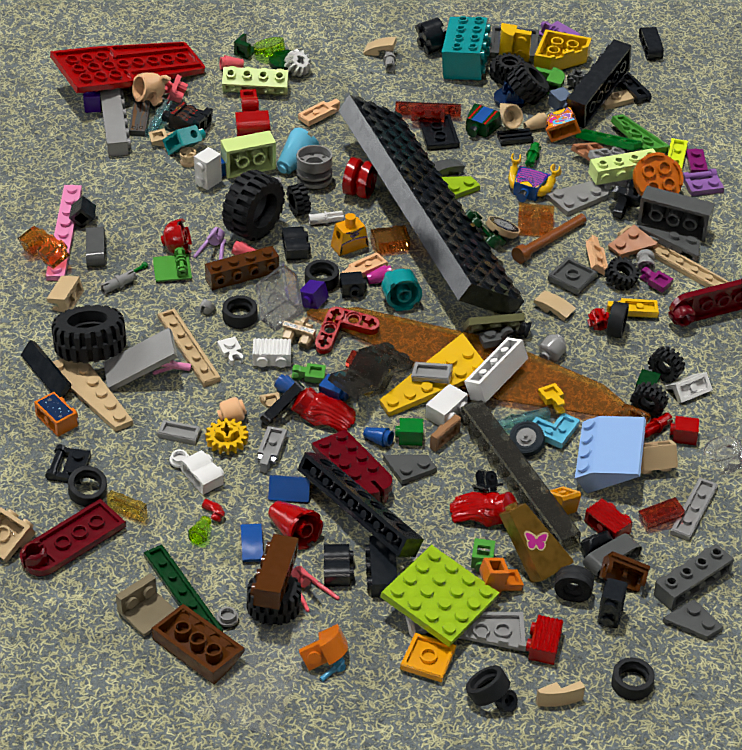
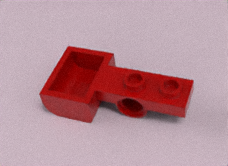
(251, 119)

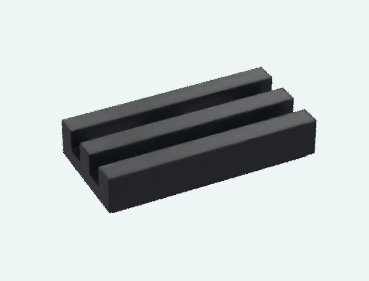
(513, 137)

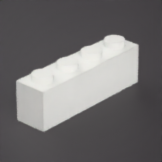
(496, 369)

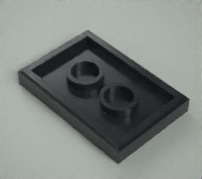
(439, 134)

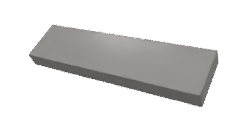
(694, 509)

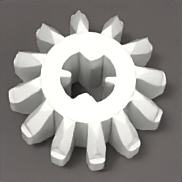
(297, 63)

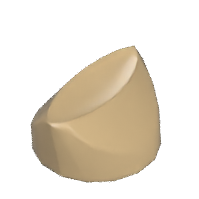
(511, 115)

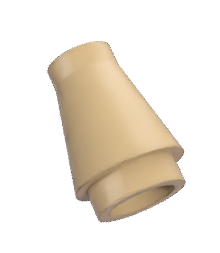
(536, 122)

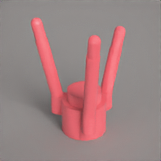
(305, 579)

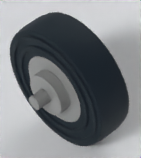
(528, 437)

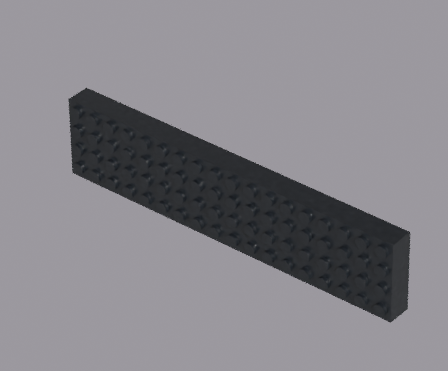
(431, 207)

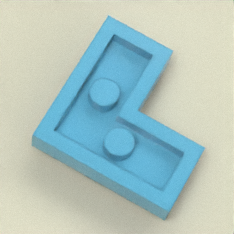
(559, 432)

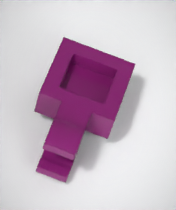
(656, 280)

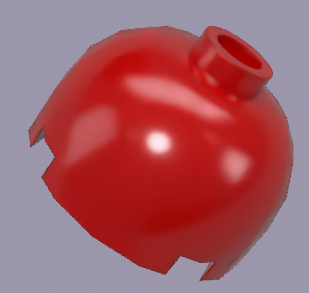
(176, 236)

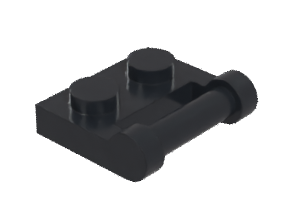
(76, 459)

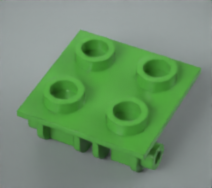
(172, 267)

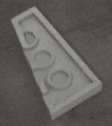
(498, 629)

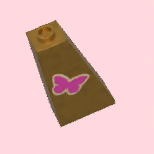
(534, 543)

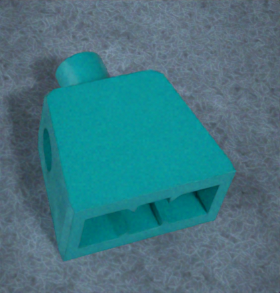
(183, 138)

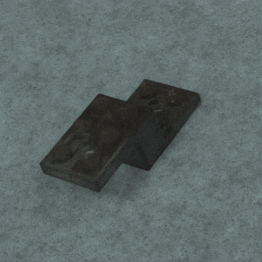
(371, 371)

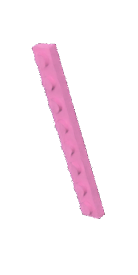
(64, 228)

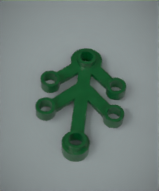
(493, 239)

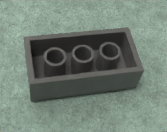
(675, 213)

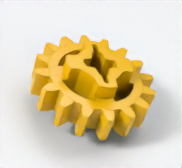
(226, 436)

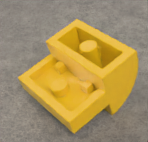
(515, 41)

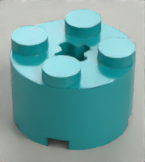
(401, 289)

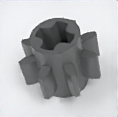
(574, 78)

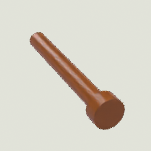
(523, 252)

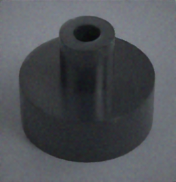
(507, 702)

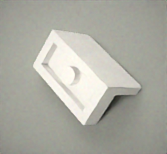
(690, 387)

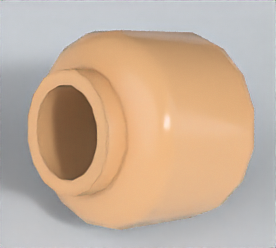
(232, 409)

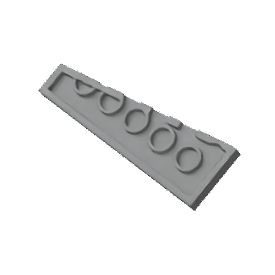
(581, 196)

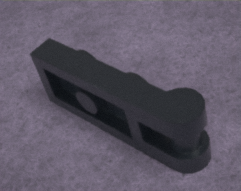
(635, 88)

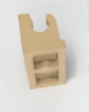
(66, 293)

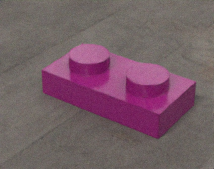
(696, 160)

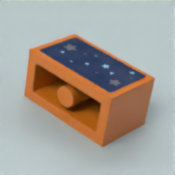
(56, 413)

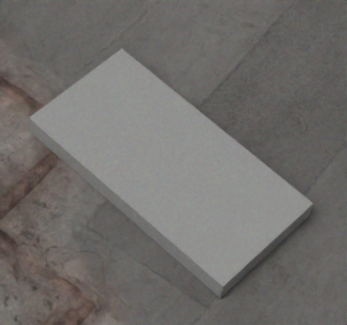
(140, 359)

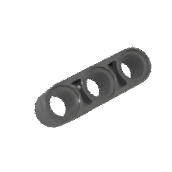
(95, 246)
(623, 545)

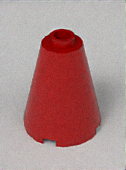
(296, 522)

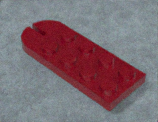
(706, 303)
(356, 463)
(70, 539)

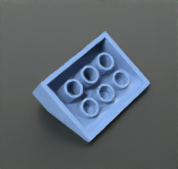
(609, 451)

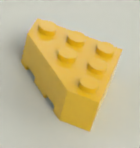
(561, 50)

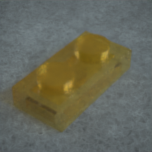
(127, 506)

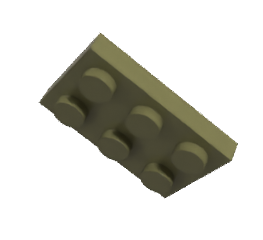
(493, 322)

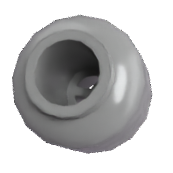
(552, 347)

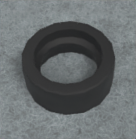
(323, 266)
(617, 319)
(239, 321)
(87, 472)
(487, 685)
(628, 691)

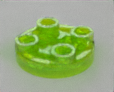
(268, 46)

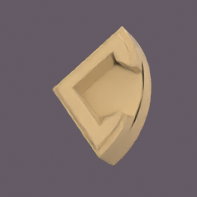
(269, 399)

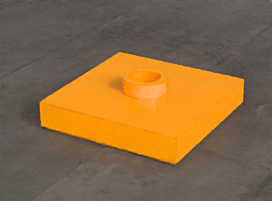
(427, 657)

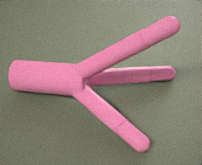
(173, 365)

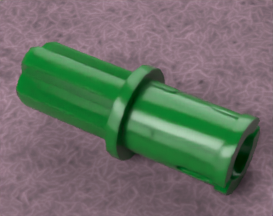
(532, 154)

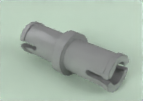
(389, 60)
(118, 281)

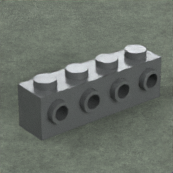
(693, 576)

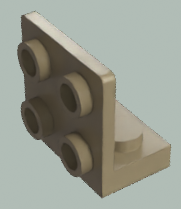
(143, 605)

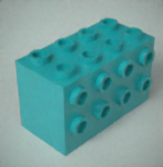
(466, 48)

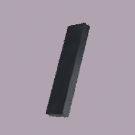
(45, 369)

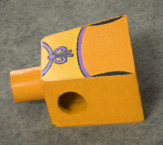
(349, 235)

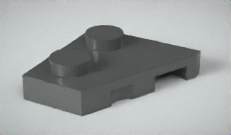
(410, 467)

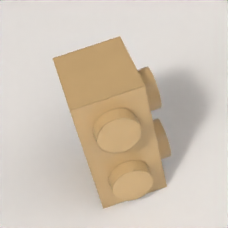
(659, 456)

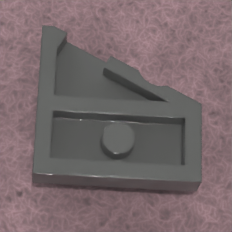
(694, 620)

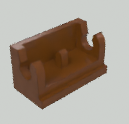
(624, 569)

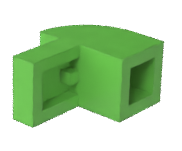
(554, 77)

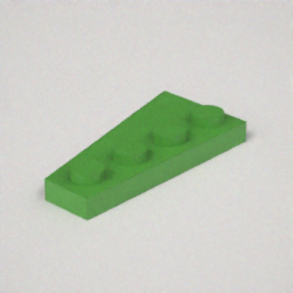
(636, 132)

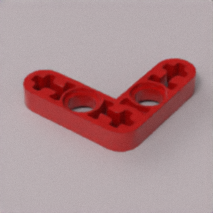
(343, 321)

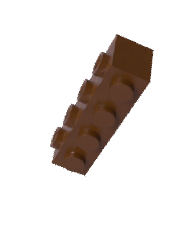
(241, 268)
(274, 571)

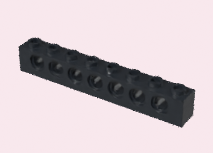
(360, 505)

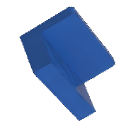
(289, 488)

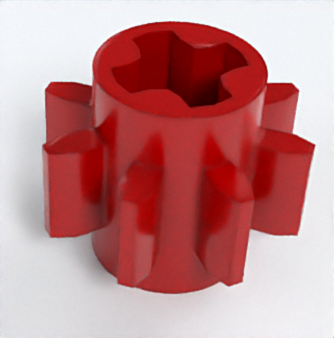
(598, 319)

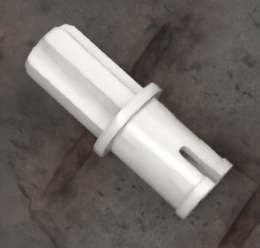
(325, 217)

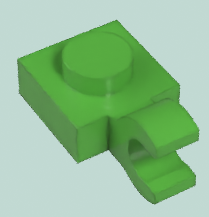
(312, 373)

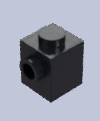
(82, 212)
(352, 284)

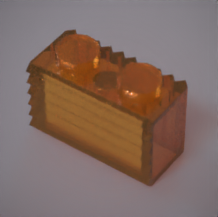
(390, 239)

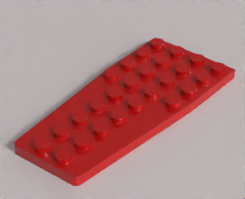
(117, 65)

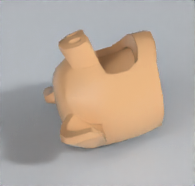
(149, 87)

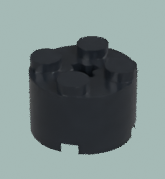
(430, 35)

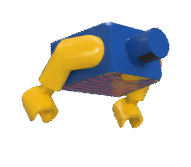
(529, 182)

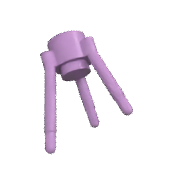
(215, 238)

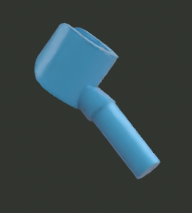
(338, 666)

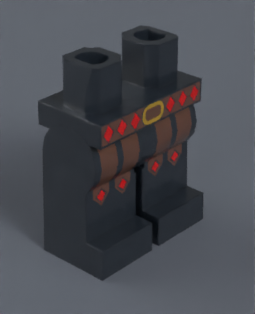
(186, 115)

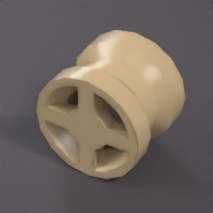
(187, 156)

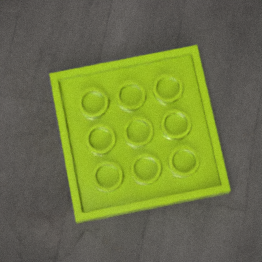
(439, 595)

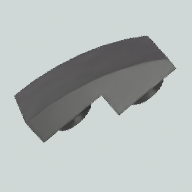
(448, 165)

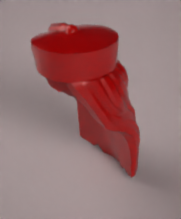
(323, 410)
(481, 507)

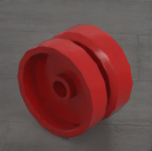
(359, 178)

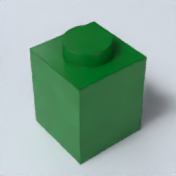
(410, 431)

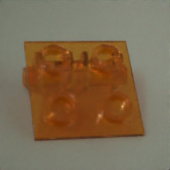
(535, 219)

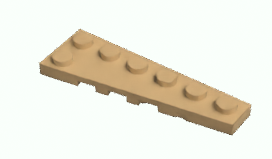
(94, 393)

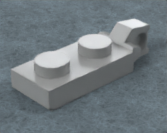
(271, 447)

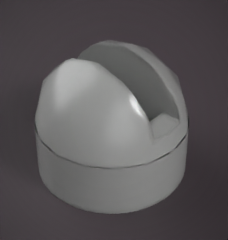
(206, 306)

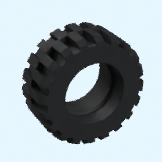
(253, 205)
(89, 334)

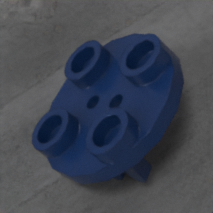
(508, 96)

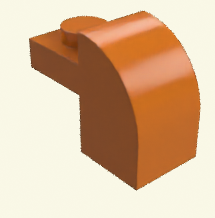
(498, 576)
(329, 648)

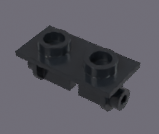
(486, 480)

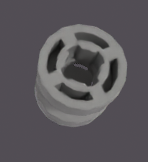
(645, 258)

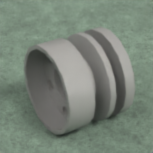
(314, 166)

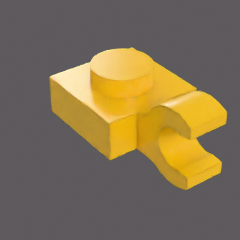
(553, 395)

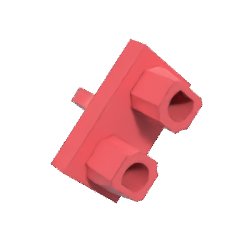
(176, 90)

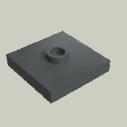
(572, 276)

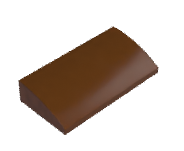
(197, 643)

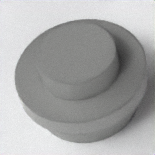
(227, 617)

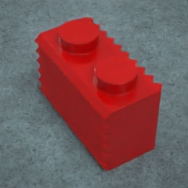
(605, 516)
(545, 639)

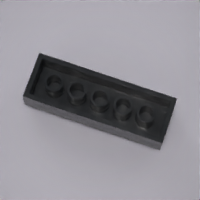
(599, 82)

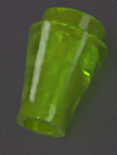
(199, 531)

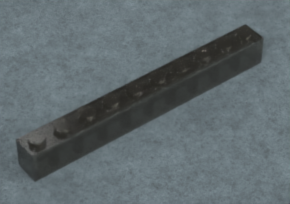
(518, 473)

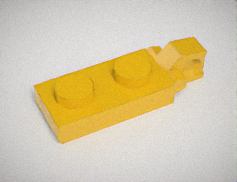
(638, 307)

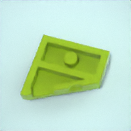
(462, 185)

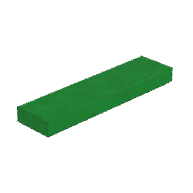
(609, 139)

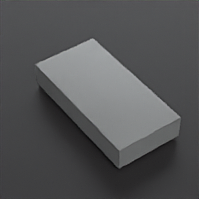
(432, 372)
(179, 432)

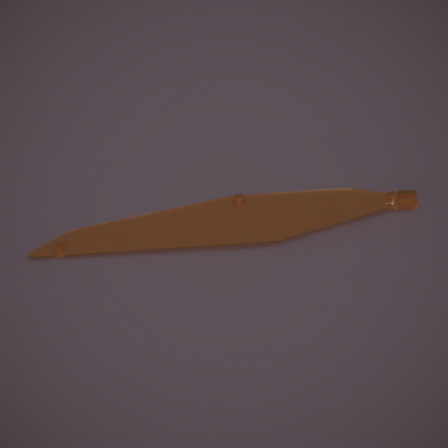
(425, 340)

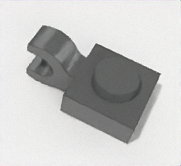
(492, 338)

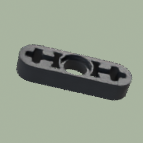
(282, 403)

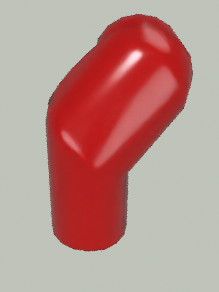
(214, 507)

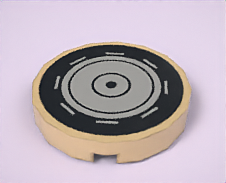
(504, 227)

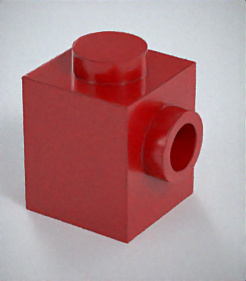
(685, 430)

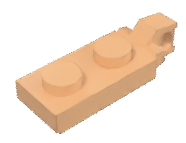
(319, 112)
(596, 255)
(367, 264)

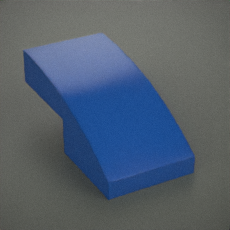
(251, 542)

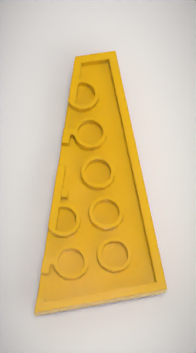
(412, 393)

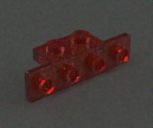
(428, 111)

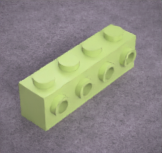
(263, 80)
(615, 167)

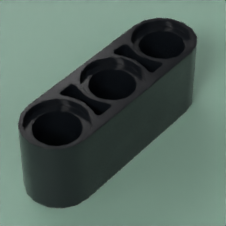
(651, 43)

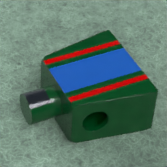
(482, 121)

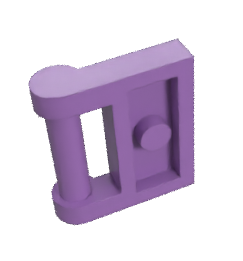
(704, 186)

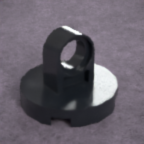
(624, 198)

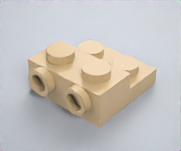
(13, 533)

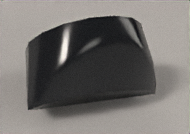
(595, 541)

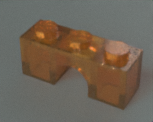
(50, 250)

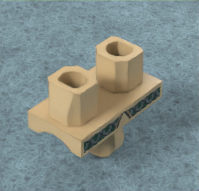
(301, 330)

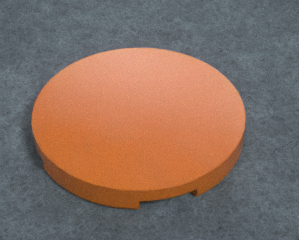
(658, 172)

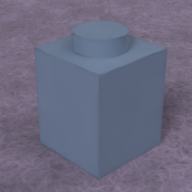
(557, 98)

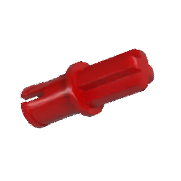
(657, 424)

